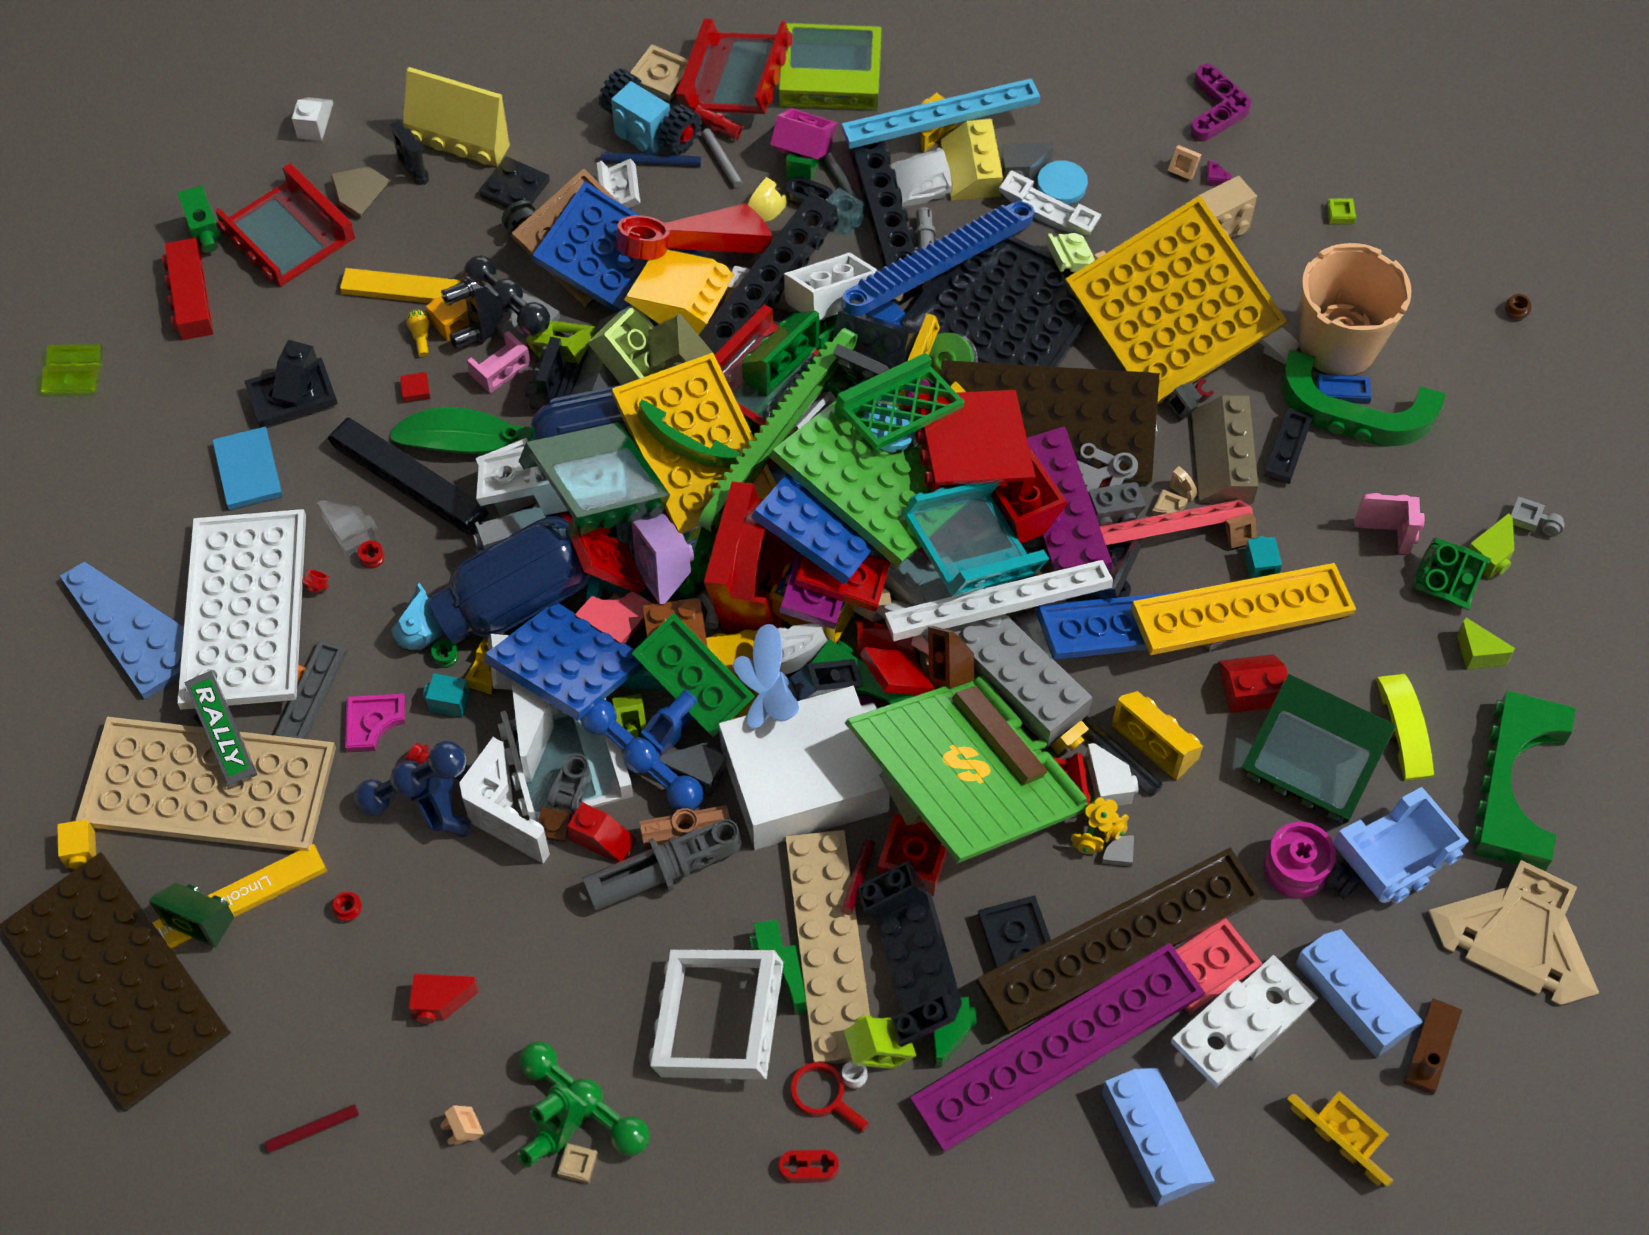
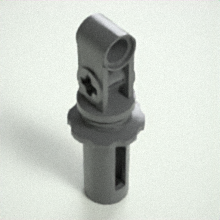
(662, 863)

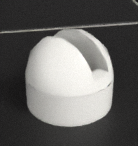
(851, 1075)

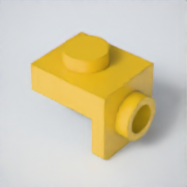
(1071, 738)

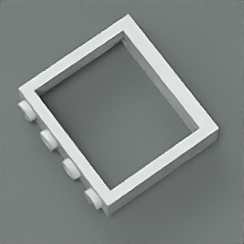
(762, 1024)

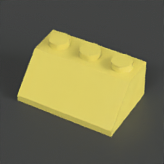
(973, 161)

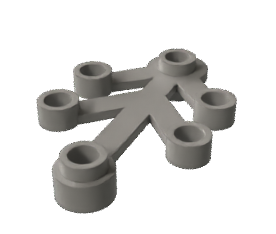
(1094, 476)

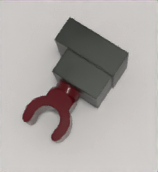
(1185, 397)

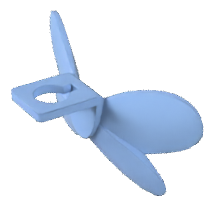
(764, 677)

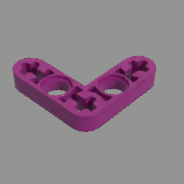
(1225, 103)

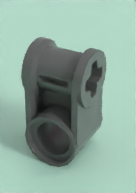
(569, 788)

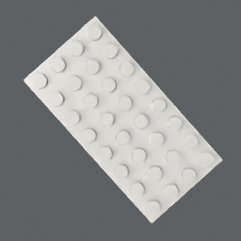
(245, 606)

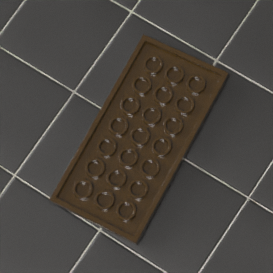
(1094, 405)
(114, 980)

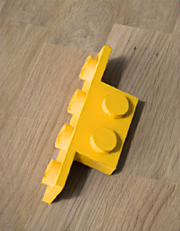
(1350, 1129)

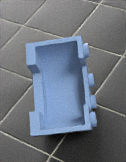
(1401, 847)

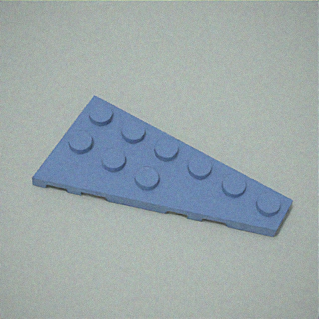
(135, 632)

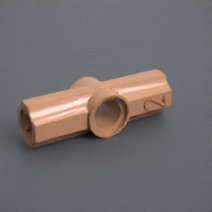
(666, 827)

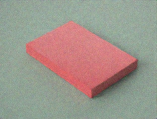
(1217, 960)

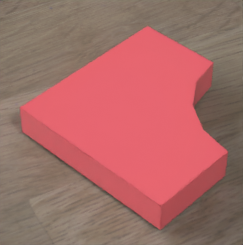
(616, 617)

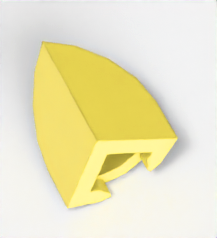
(767, 200)

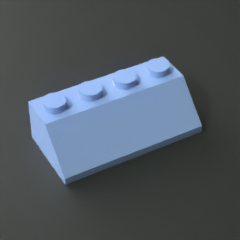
(1357, 992)
(1156, 1134)

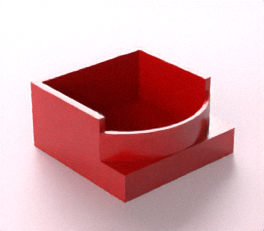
(740, 562)

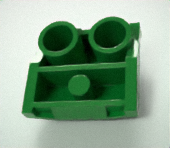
(1450, 572)

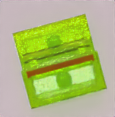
(72, 368)

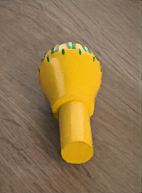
(418, 325)

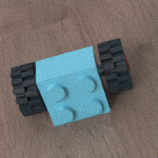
(646, 118)

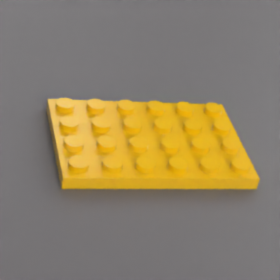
(704, 409)

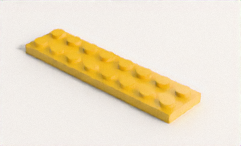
(1242, 608)

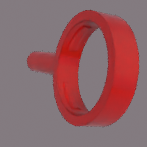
(837, 1106)

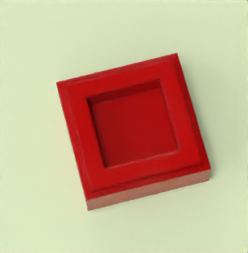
(415, 387)

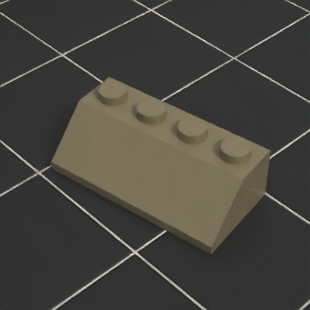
(1224, 451)

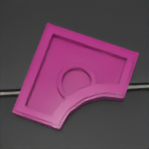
(370, 718)

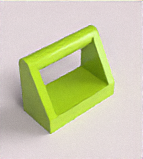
(573, 346)

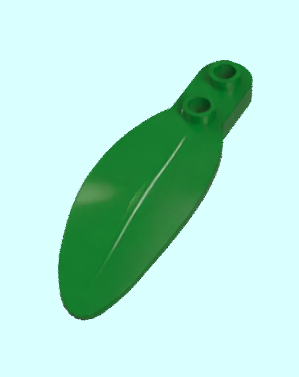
(457, 431)

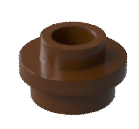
(1518, 306)

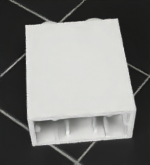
(803, 770)

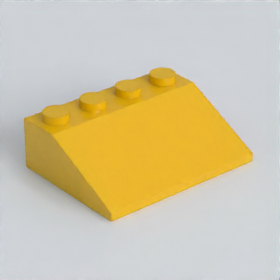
(682, 286)

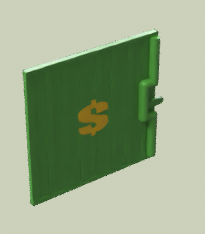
(958, 777)

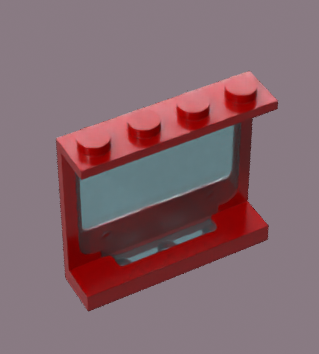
(733, 70)
(288, 228)
(753, 403)

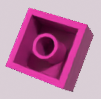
(803, 134)

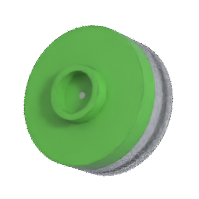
(951, 348)

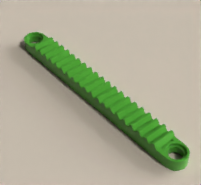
(777, 427)

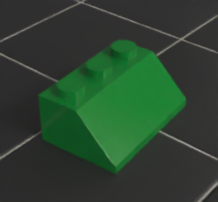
(782, 352)

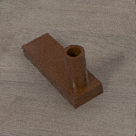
(1433, 1046)

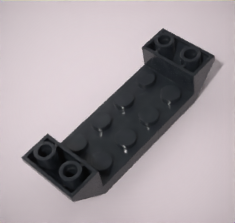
(913, 952)

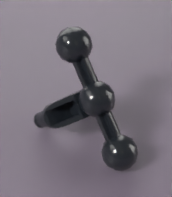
(487, 298)

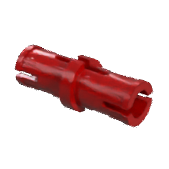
(719, 123)

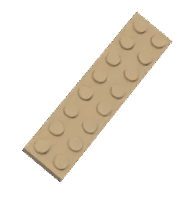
(827, 941)

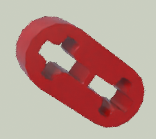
(808, 1158)

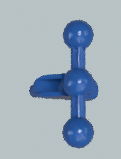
(657, 738)

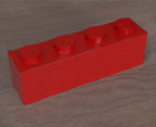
(188, 289)

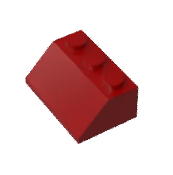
(1032, 513)

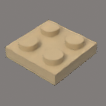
(660, 72)

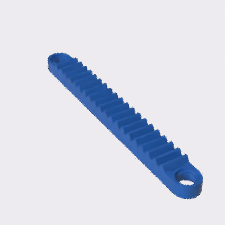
(937, 257)

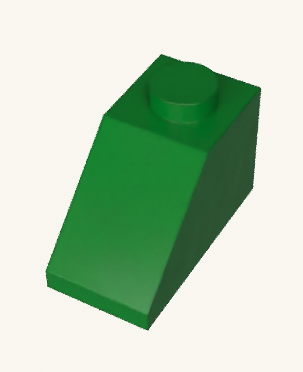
(952, 1036)

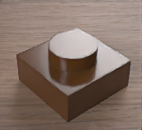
(554, 823)

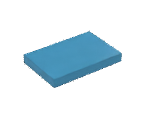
(247, 468)

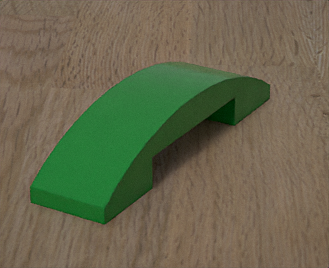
(653, 420)

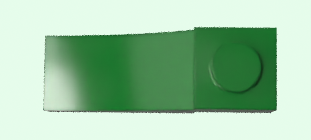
(768, 937)

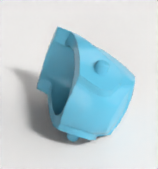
(417, 625)

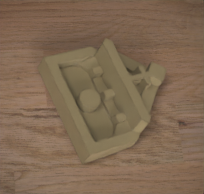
(358, 189)

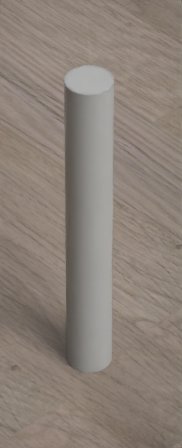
(722, 158)

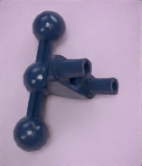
(427, 786)

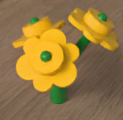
(1104, 816)

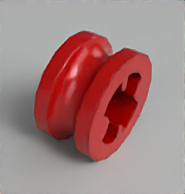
(368, 546)

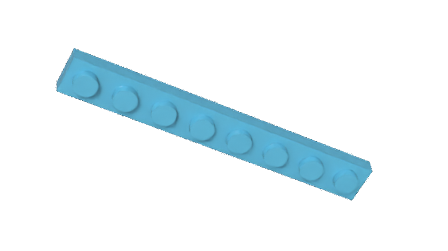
(940, 113)

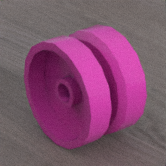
(1299, 860)

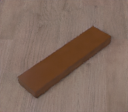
(999, 735)

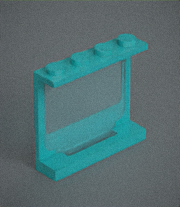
(969, 538)

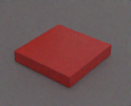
(896, 671)

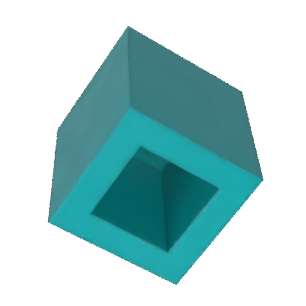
(1262, 557)
(447, 695)

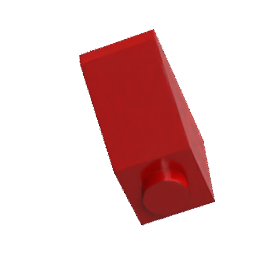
(600, 833)
(439, 996)

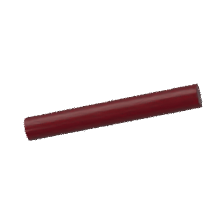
(857, 876)
(312, 1128)

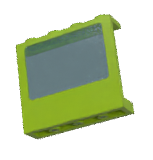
(831, 67)

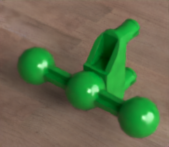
(566, 1107)

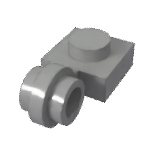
(1529, 514)

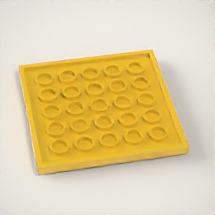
(1176, 298)

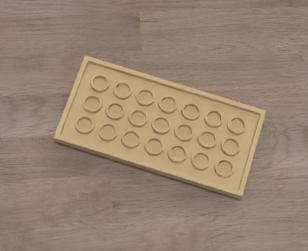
(171, 785)

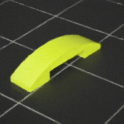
(1411, 730)

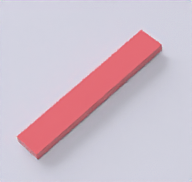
(1174, 521)

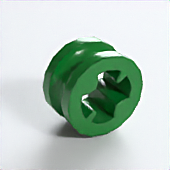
(445, 662)

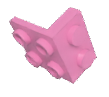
(1392, 513)

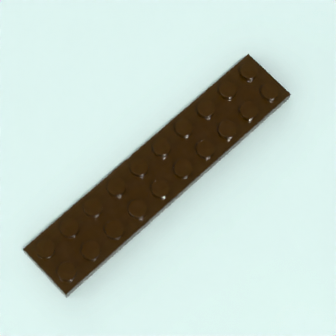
(1117, 939)

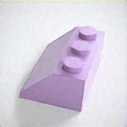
(661, 555)

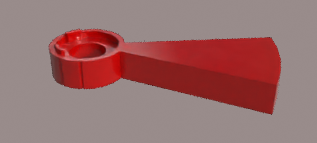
(725, 229)

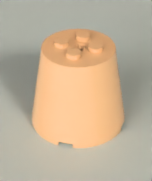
(1350, 306)

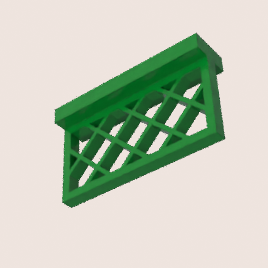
(886, 388)

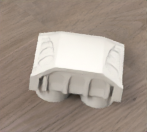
(923, 177)
(800, 646)

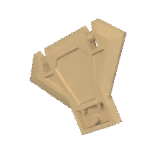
(1521, 934)

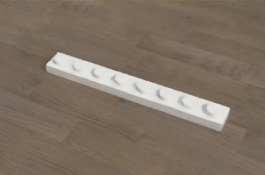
(998, 600)

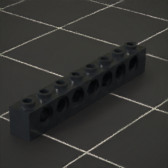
(883, 204)
(770, 267)

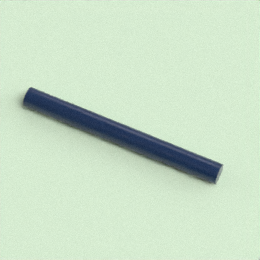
(654, 159)

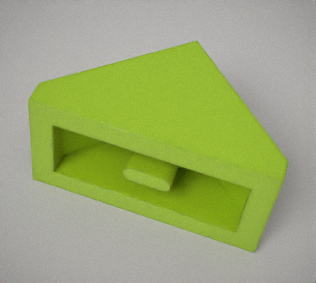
(1481, 647)

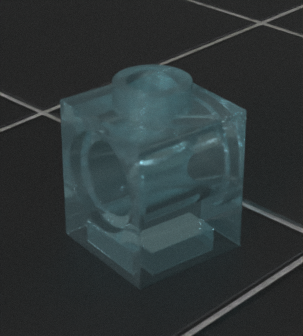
(848, 210)

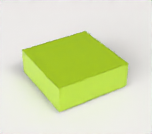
(1341, 211)

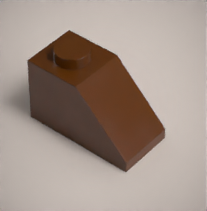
(949, 658)

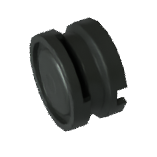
(517, 214)

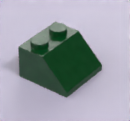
(193, 913)

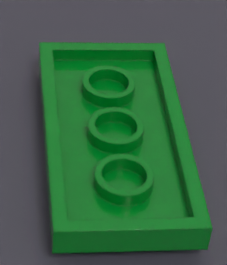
(685, 662)

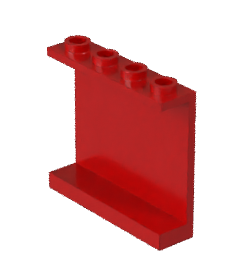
(976, 442)

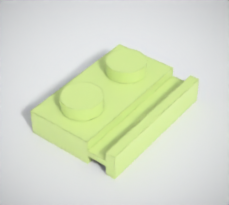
(1070, 251)

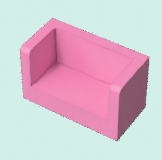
(501, 365)

